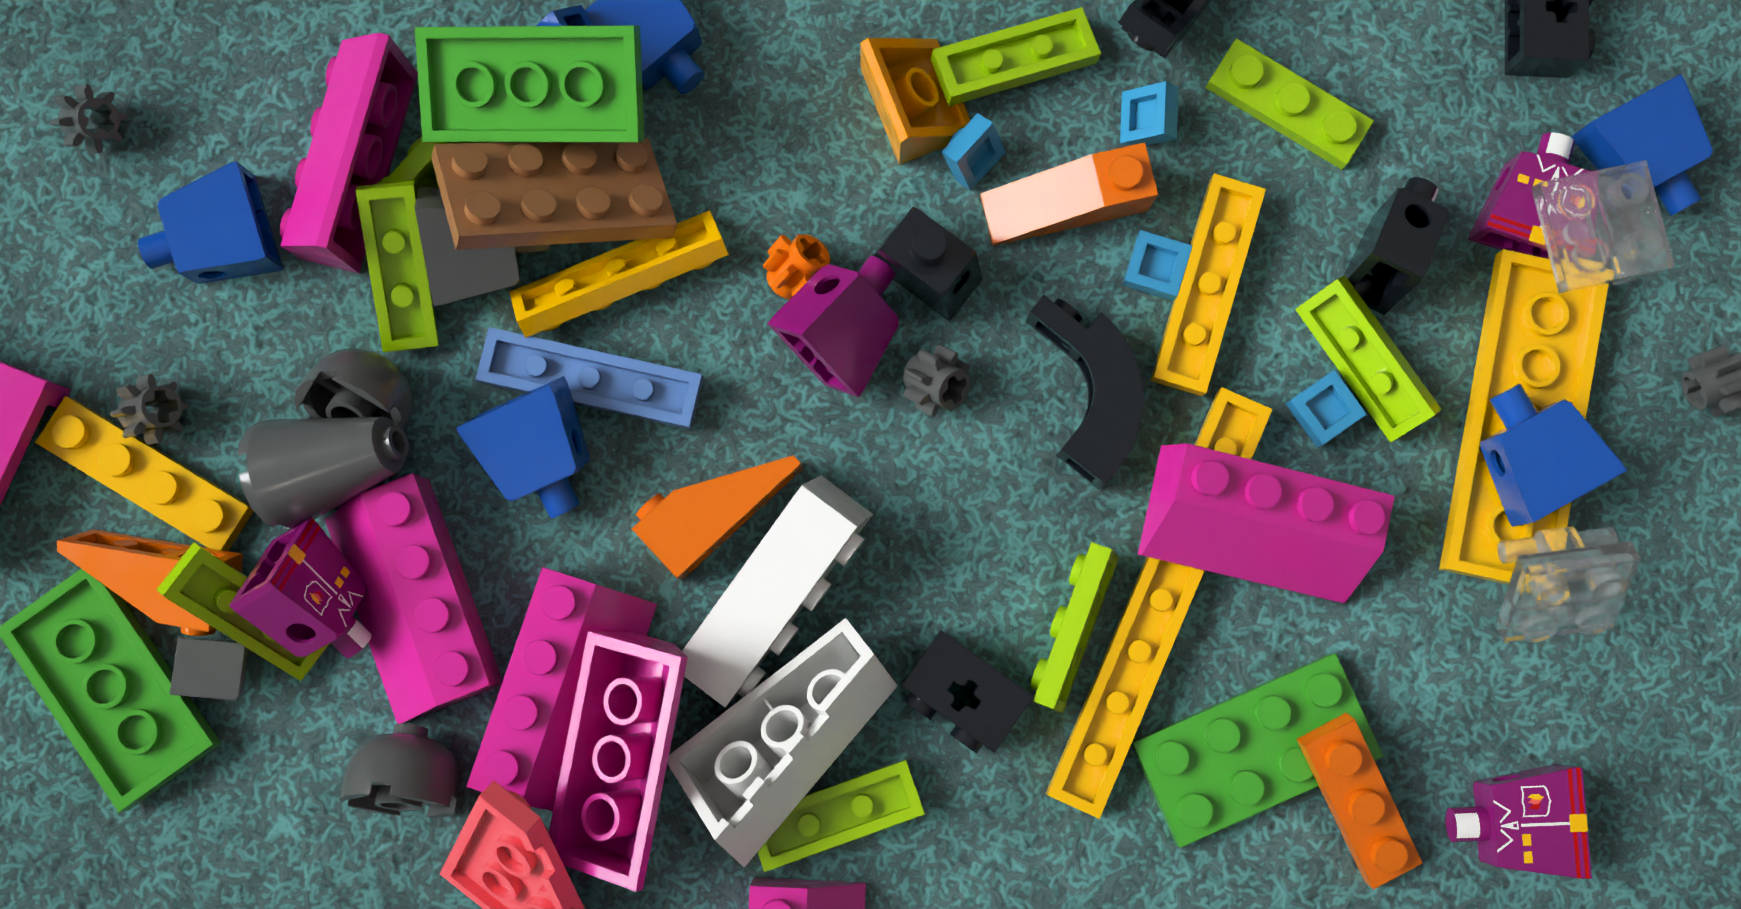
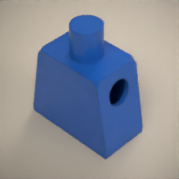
(666, 38)
(1654, 128)
(214, 229)
(531, 445)
(1544, 456)

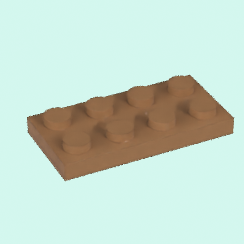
(551, 193)

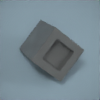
(209, 668)

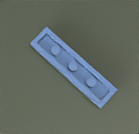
(593, 377)

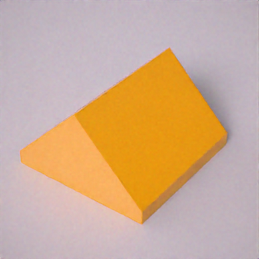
(909, 95)

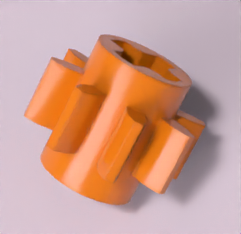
(794, 263)

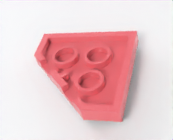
(508, 857)

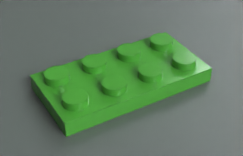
(530, 83)
(107, 688)
(1245, 750)

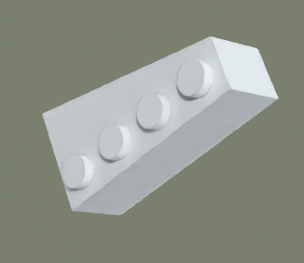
(772, 589)
(780, 740)

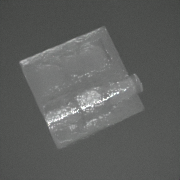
(1602, 227)
(1565, 583)

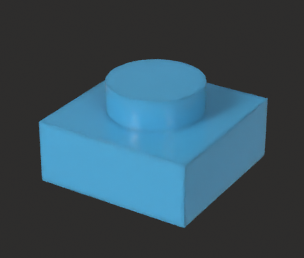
(1149, 114)
(973, 151)
(1157, 265)
(1326, 408)

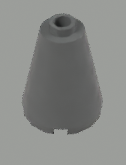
(316, 464)

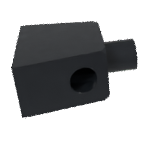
(1397, 245)
(931, 262)

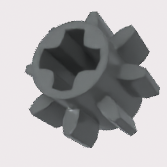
(74, 122)
(936, 380)
(1714, 381)
(133, 411)

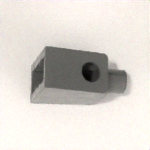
(467, 272)

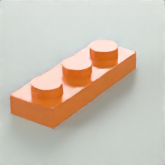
(1359, 800)

